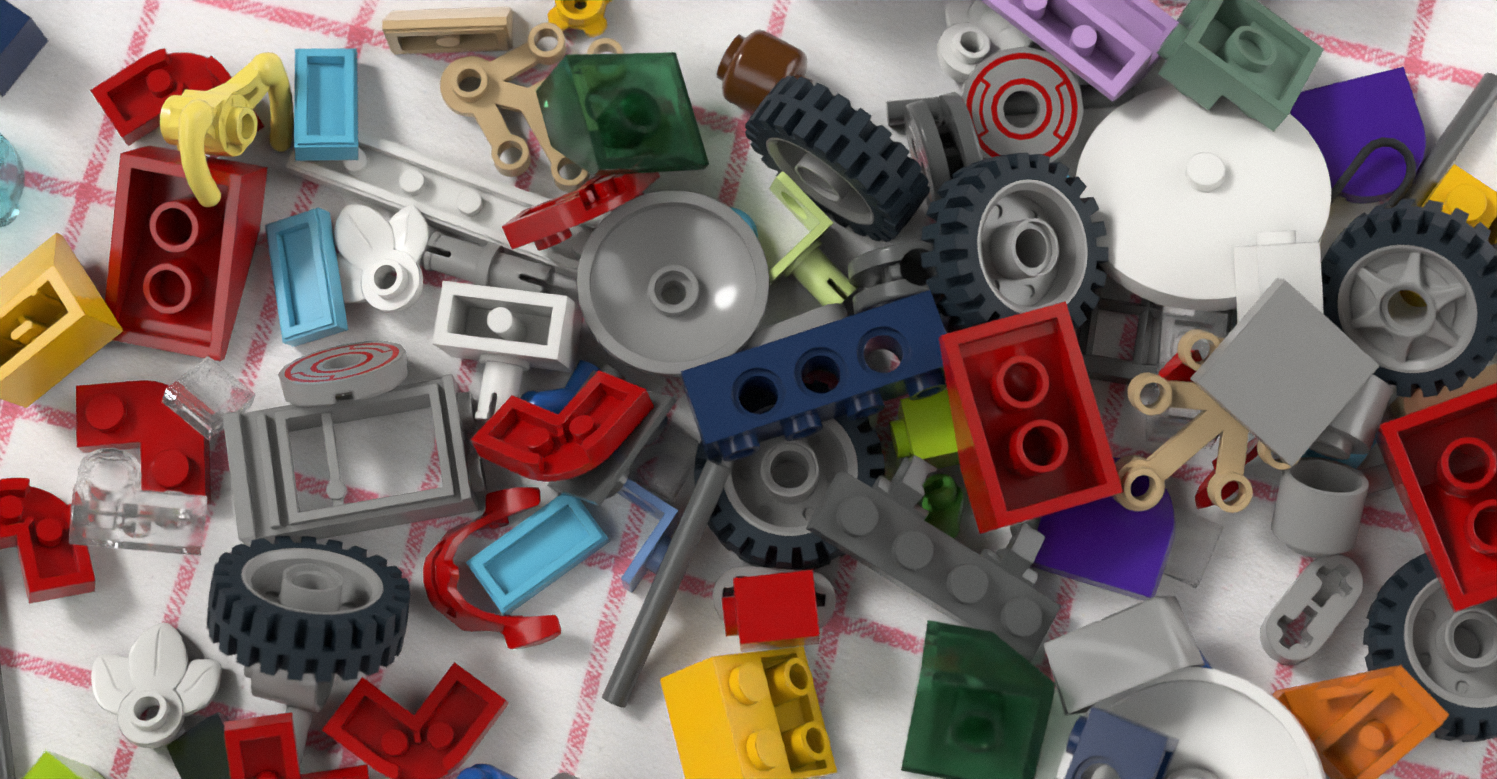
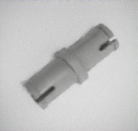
(486, 265)

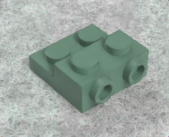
(1240, 54)

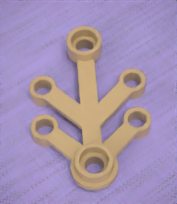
(497, 92)
(1190, 438)

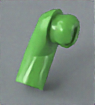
(944, 502)

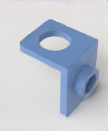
(656, 545)

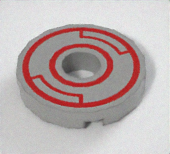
(1042, 77)
(353, 368)

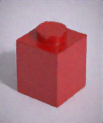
(772, 611)

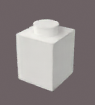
(1277, 257)

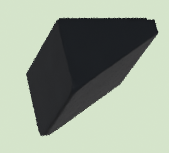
(202, 750)

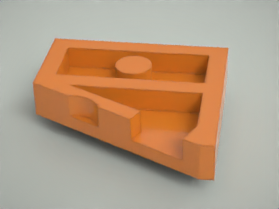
(1364, 719)

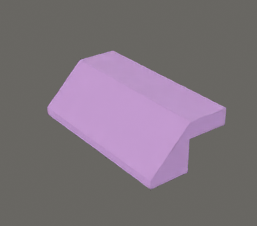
(1099, 40)

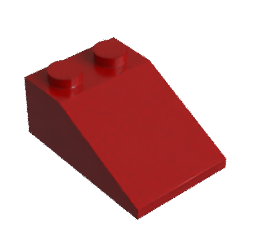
(176, 263)
(1025, 418)
(1448, 486)

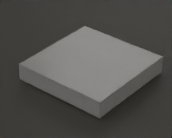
(1285, 371)

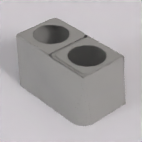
(1121, 652)

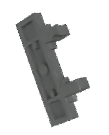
(889, 535)

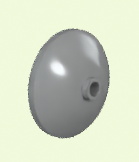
(667, 244)

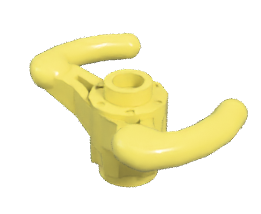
(224, 120)

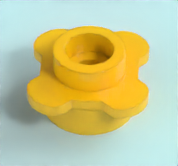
(589, 19)

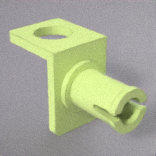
(806, 260)

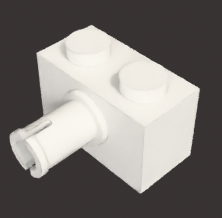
(507, 334)

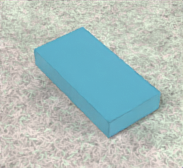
(326, 104)
(306, 277)
(537, 552)

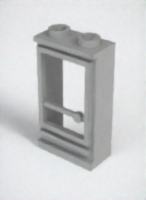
(265, 475)

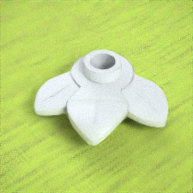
(979, 29)
(373, 249)
(154, 676)

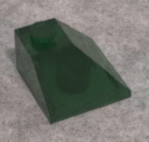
(622, 114)
(975, 708)

